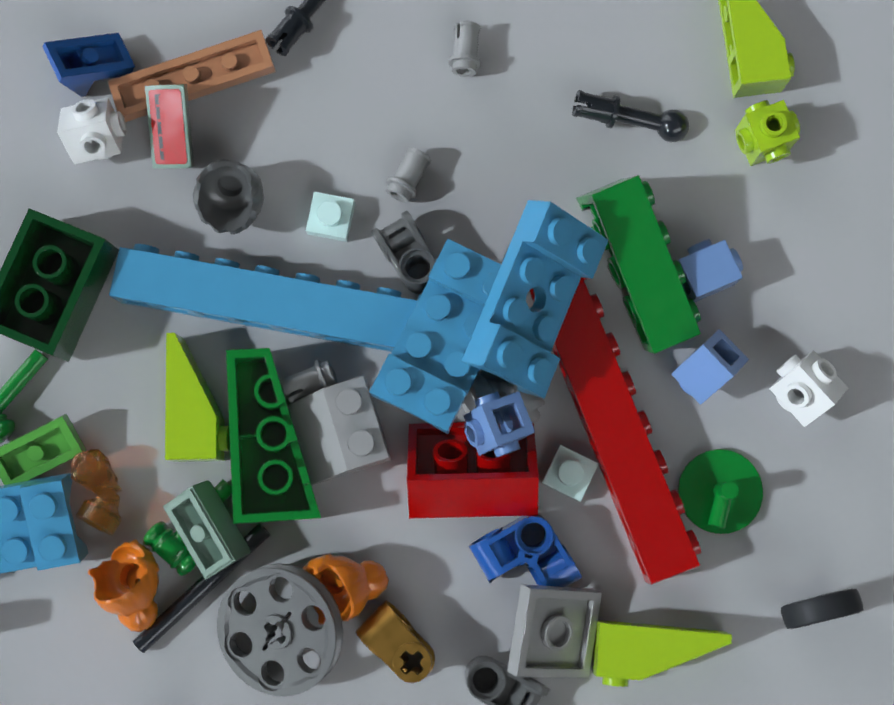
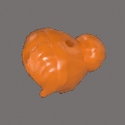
(348, 582)
(119, 589)

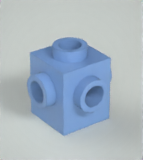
(498, 424)

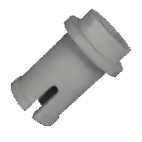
(464, 57)
(408, 175)
(309, 380)

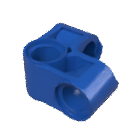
(505, 550)

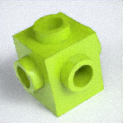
(770, 142)

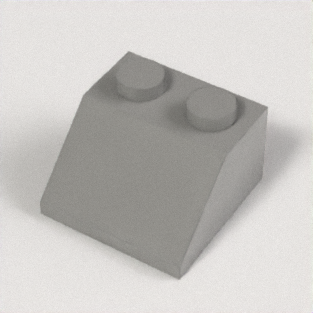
(339, 430)

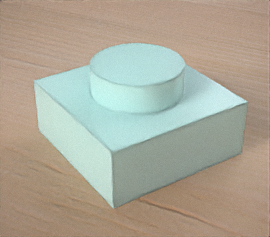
(330, 216)
(570, 473)

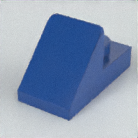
(88, 59)

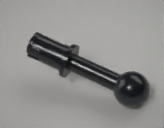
(293, 25)
(670, 125)

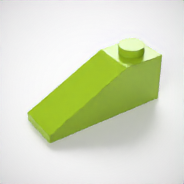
(754, 49)
(192, 417)
(641, 650)

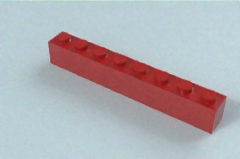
(621, 442)

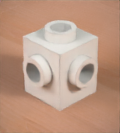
(91, 130)
(808, 387)

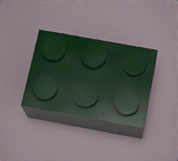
(52, 283)

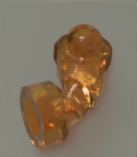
(95, 473)

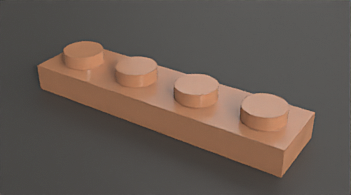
(202, 71)

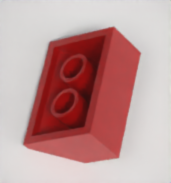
(453, 481)

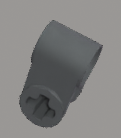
(404, 247)
(507, 687)

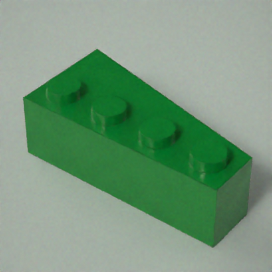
(643, 263)
(264, 449)

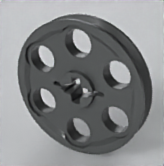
(297, 630)

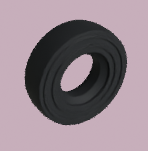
(822, 608)

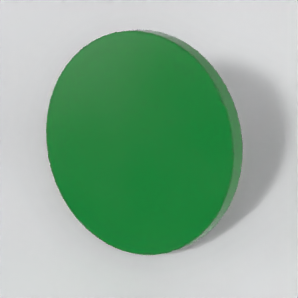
(720, 491)

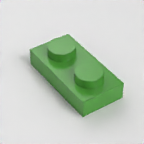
(39, 451)

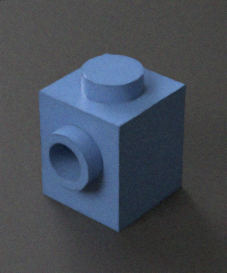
(710, 269)
(709, 367)

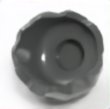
(228, 196)

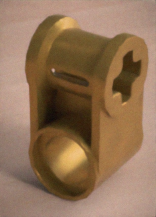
(389, 636)

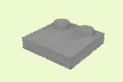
(554, 632)

